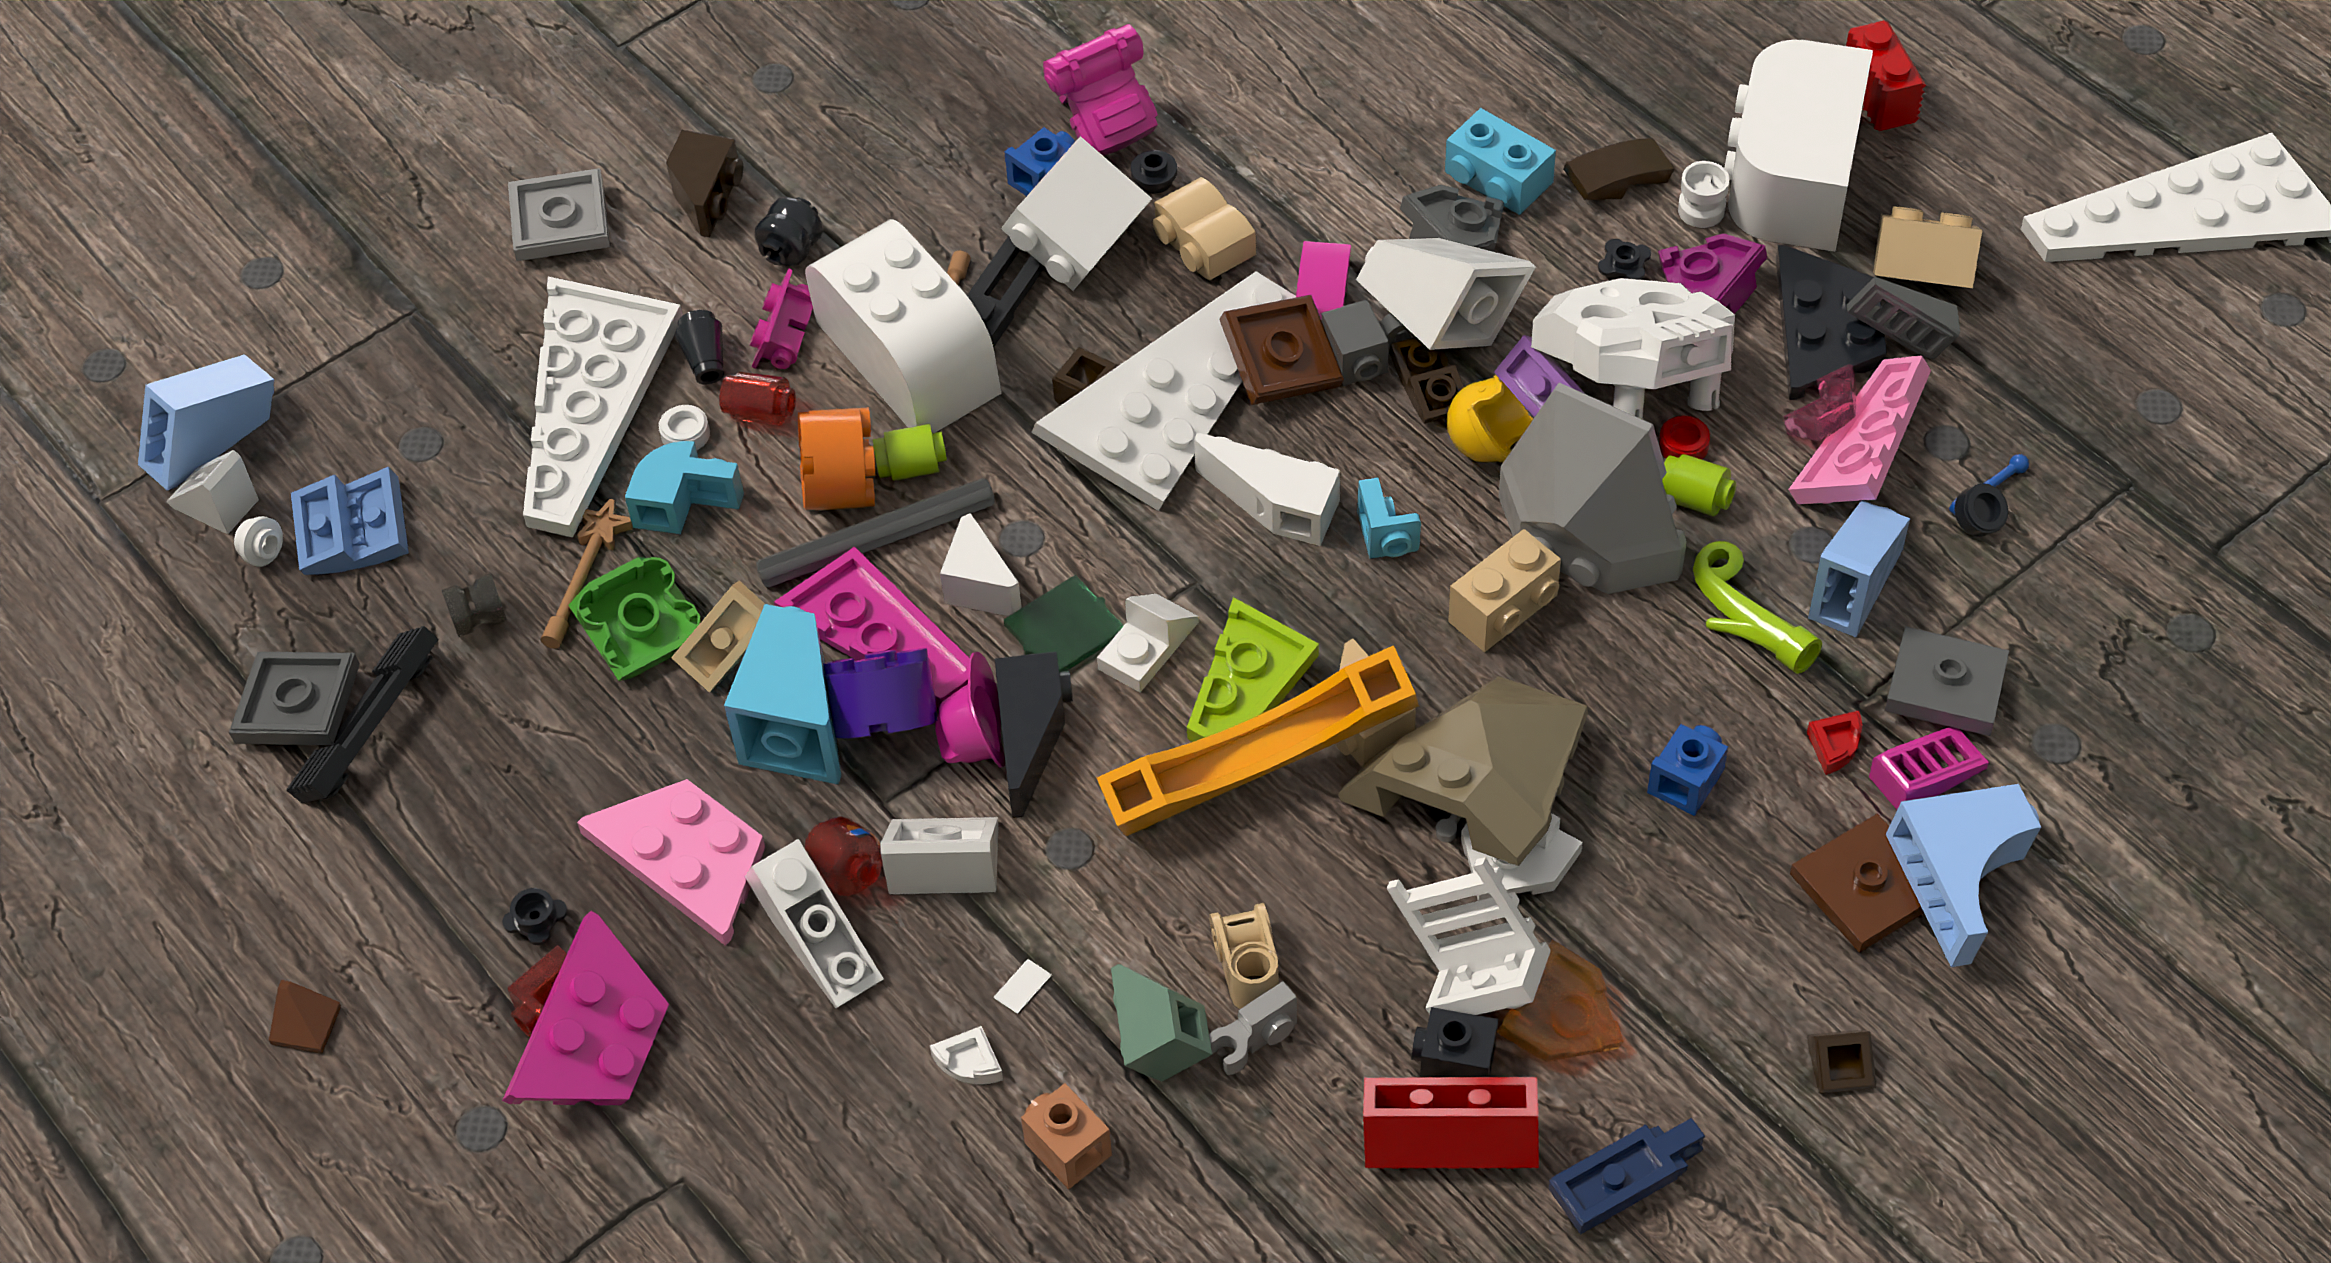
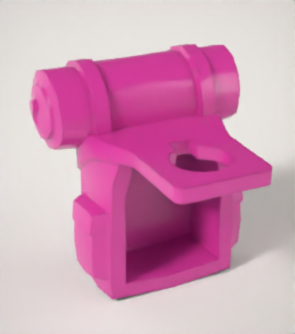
(1103, 91)

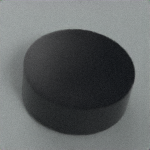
(1981, 510)

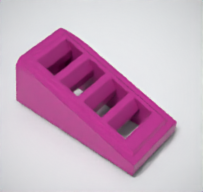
(1888, 766)

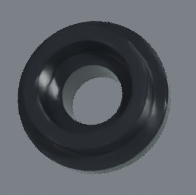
(1154, 171)

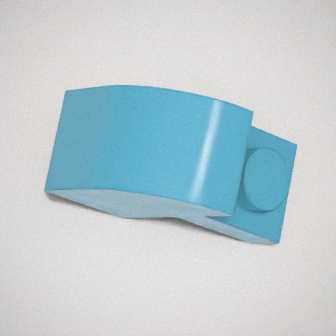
(672, 480)

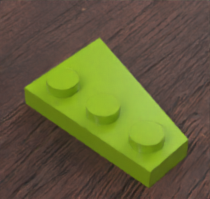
(1251, 670)

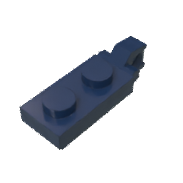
(1625, 1173)

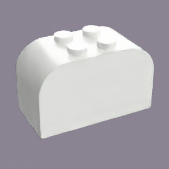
(1796, 141)
(905, 326)

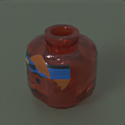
(844, 854)

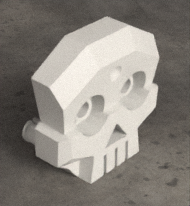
(1640, 339)

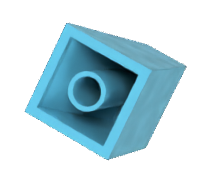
(781, 699)

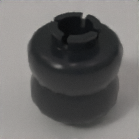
(788, 231)

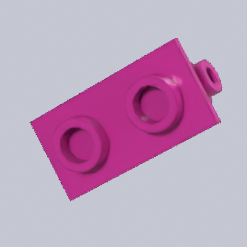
(774, 337)

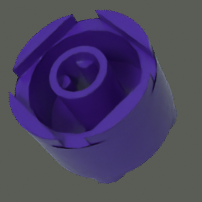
(880, 693)

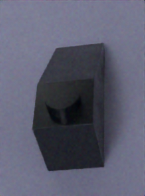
(1031, 719)

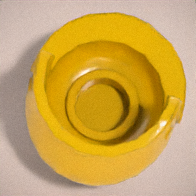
(1486, 420)

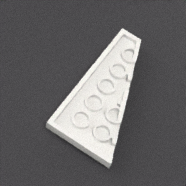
(2197, 206)
(590, 381)
(1146, 412)

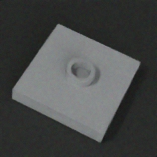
(558, 214)

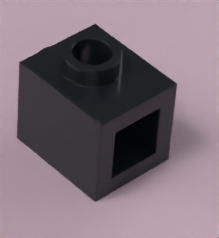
(1455, 1045)

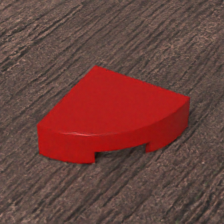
(1835, 740)

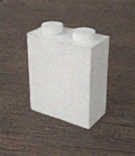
(1075, 213)

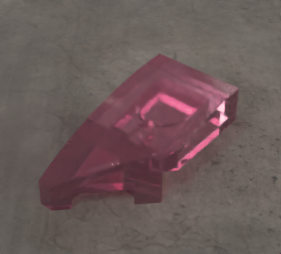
(1830, 411)

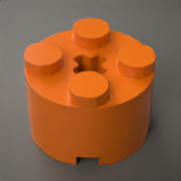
(836, 459)

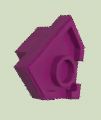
(1719, 268)

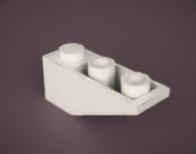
(1275, 489)
(813, 923)

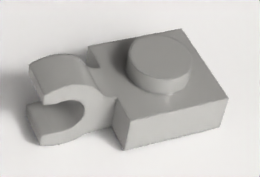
(1259, 1023)

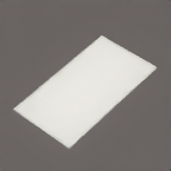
(1022, 986)

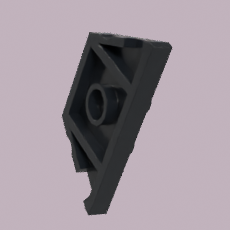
(1816, 323)

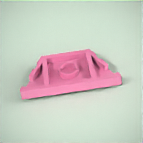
(683, 850)

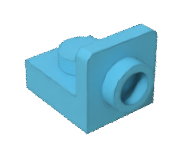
(1382, 529)

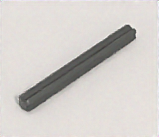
(875, 532)

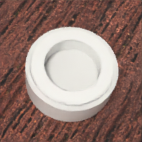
(684, 424)

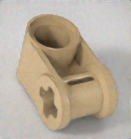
(1245, 950)

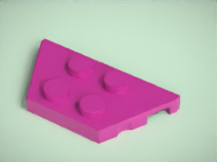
(591, 1027)

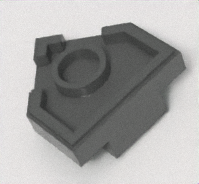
(1446, 215)

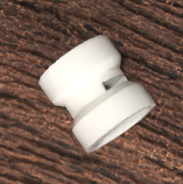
(1703, 194)

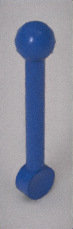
(2017, 464)

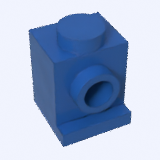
(1035, 158)
(1688, 768)

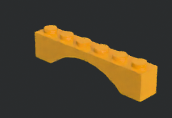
(1206, 768)

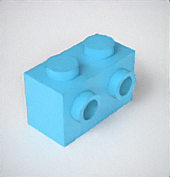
(1500, 160)

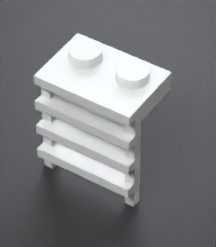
(1482, 967)

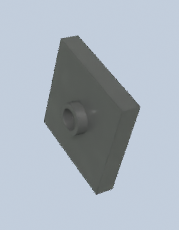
(1947, 681)
(294, 698)

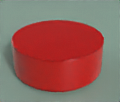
(1684, 436)

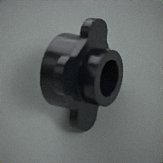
(1624, 260)
(529, 903)

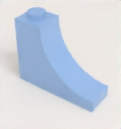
(1950, 847)

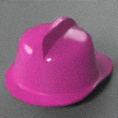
(971, 718)

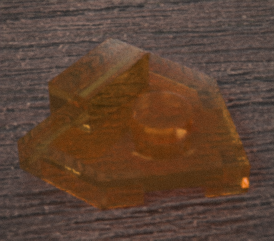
(1567, 1012)

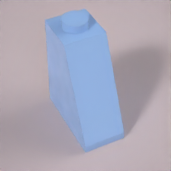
(201, 416)
(1857, 567)

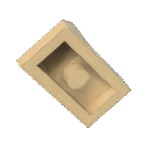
(721, 637)

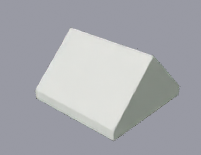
(941, 855)

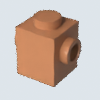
(1066, 1135)

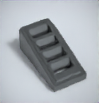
(1928, 335)

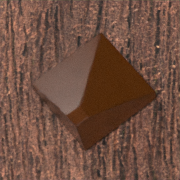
(302, 1018)

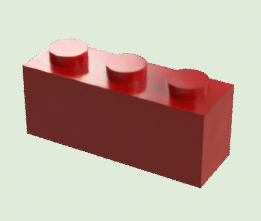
(1451, 1122)

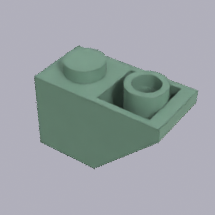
(1157, 1025)

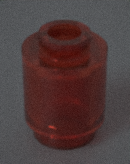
(757, 398)

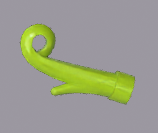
(1792, 645)

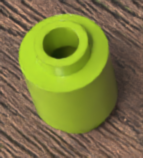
(909, 452)
(1698, 484)

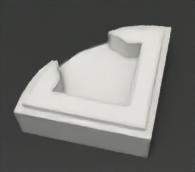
(968, 1058)

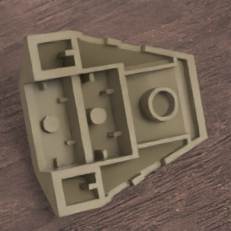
(1484, 759)

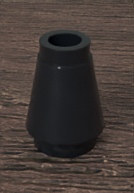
(702, 344)

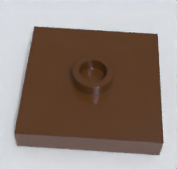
(1281, 349)
(1859, 884)

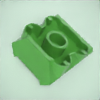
(635, 615)

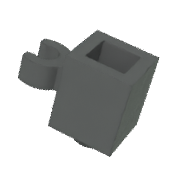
(1361, 340)

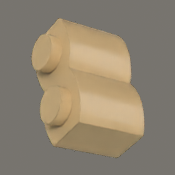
(1204, 229)

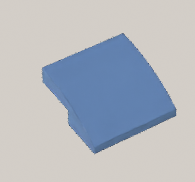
(349, 523)

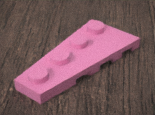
(1858, 455)

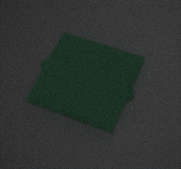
(1065, 621)

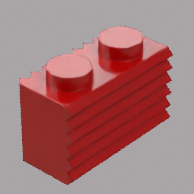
(1893, 81)

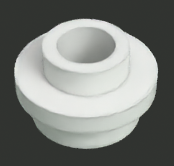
(258, 540)

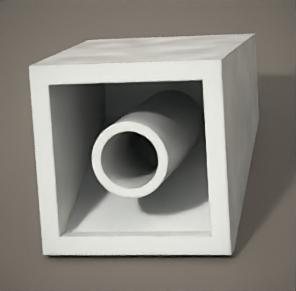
(1445, 289)

